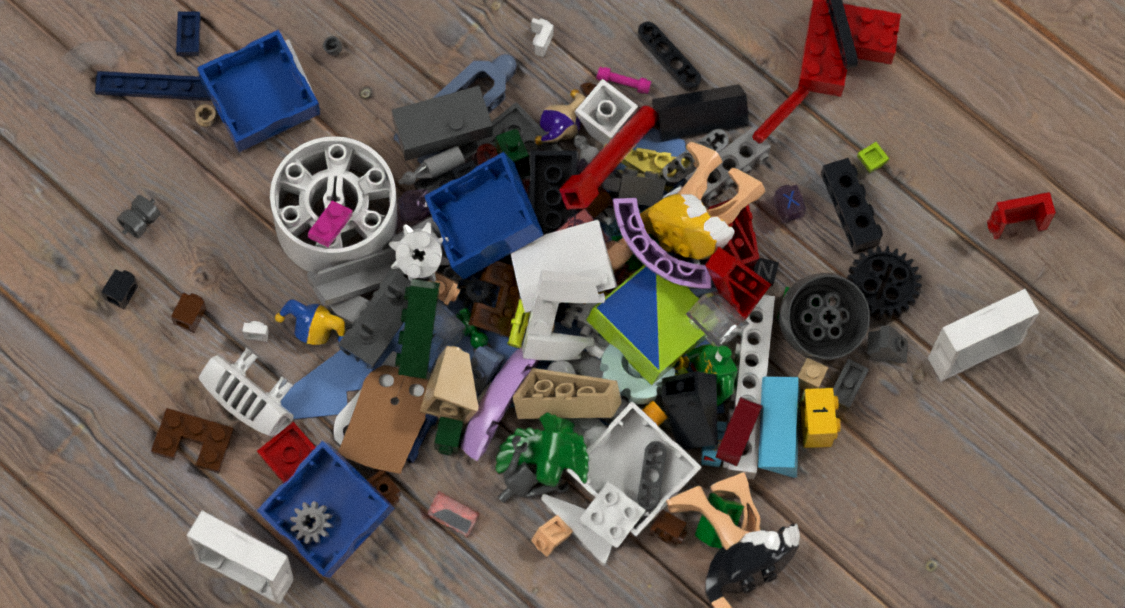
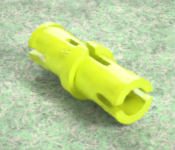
(519, 326)

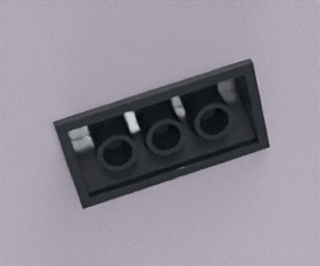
(701, 112)

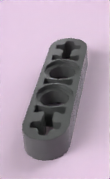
(682, 171)

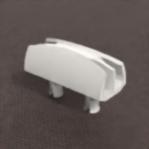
(243, 397)

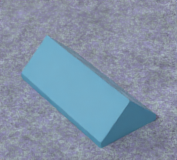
(779, 425)

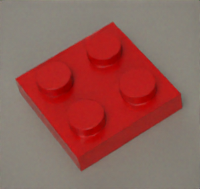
(286, 451)

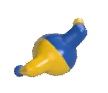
(312, 322)

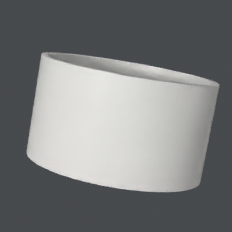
(338, 156)

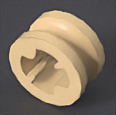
(199, 112)

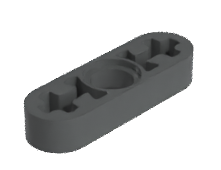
(660, 458)

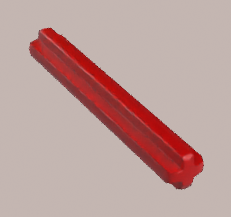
(780, 114)

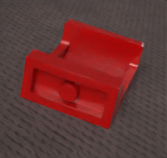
(1022, 209)

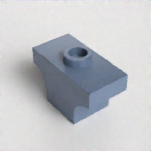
(485, 366)

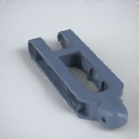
(500, 70)

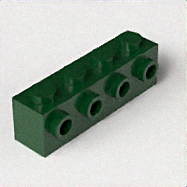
(418, 329)

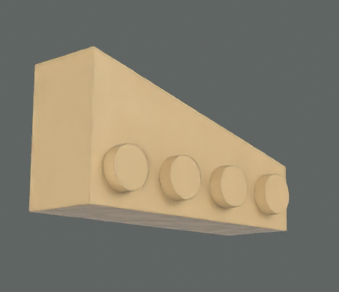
(566, 396)

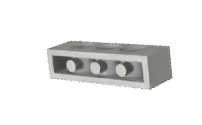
(732, 156)

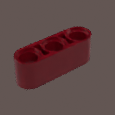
(738, 431)

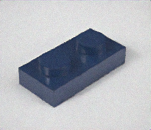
(188, 33)

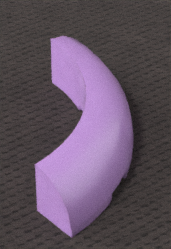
(651, 253)
(495, 404)

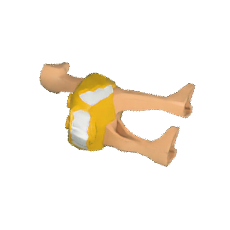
(683, 221)

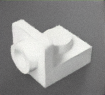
(543, 35)

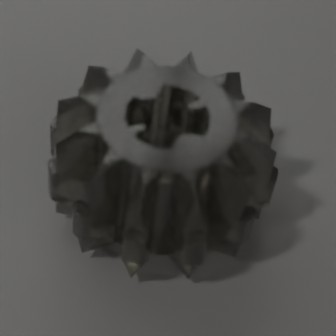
(485, 289)

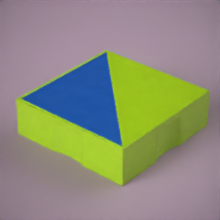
(648, 322)

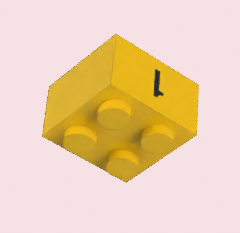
(819, 418)

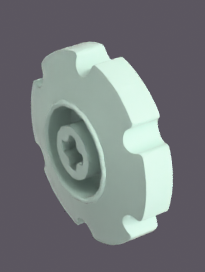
(629, 380)

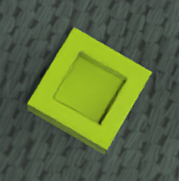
(873, 157)

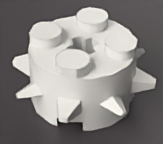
(423, 240)

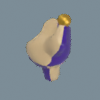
(560, 121)

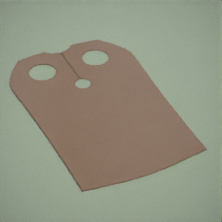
(381, 432)

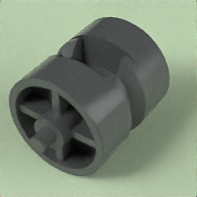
(141, 212)

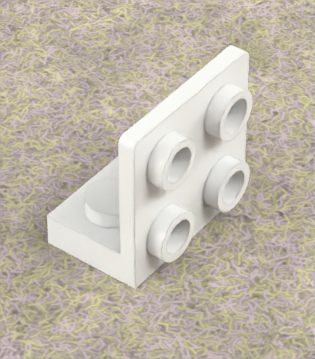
(612, 514)

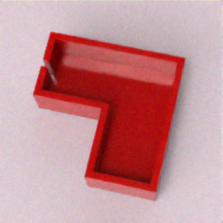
(873, 37)

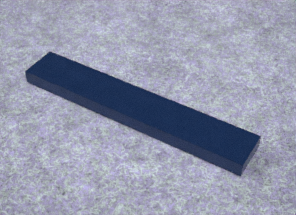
(150, 86)

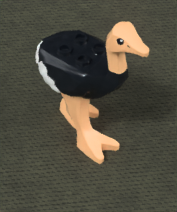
(746, 553)

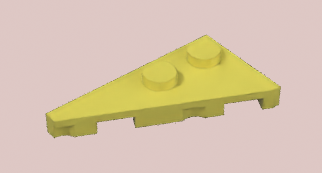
(650, 160)

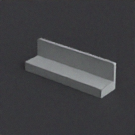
(354, 277)

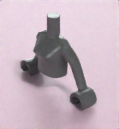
(523, 478)

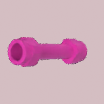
(642, 85)

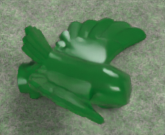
(549, 449)

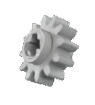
(304, 518)

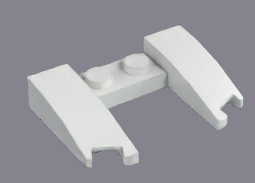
(553, 288)

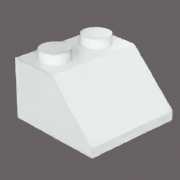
(605, 112)

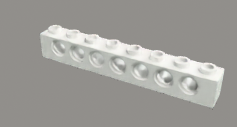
(759, 354)

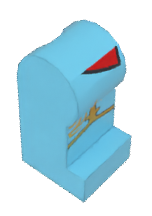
(709, 453)

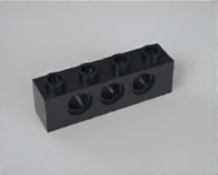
(858, 238)

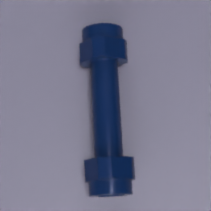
(428, 423)

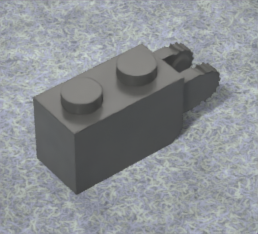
(629, 183)

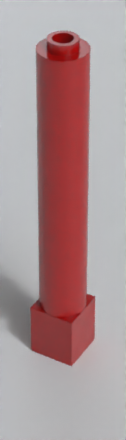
(583, 188)

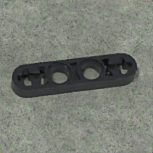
(842, 33)
(666, 58)

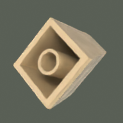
(451, 387)

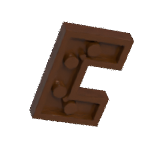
(498, 319)
(179, 425)

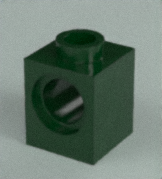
(448, 436)

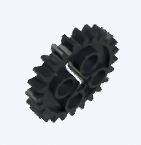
(904, 290)

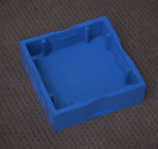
(258, 91)
(483, 215)
(348, 497)

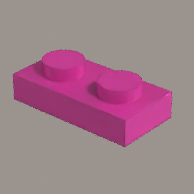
(330, 223)

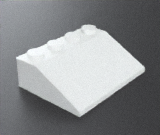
(570, 251)

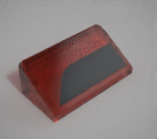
(453, 514)

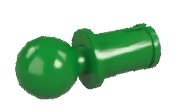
(477, 338)

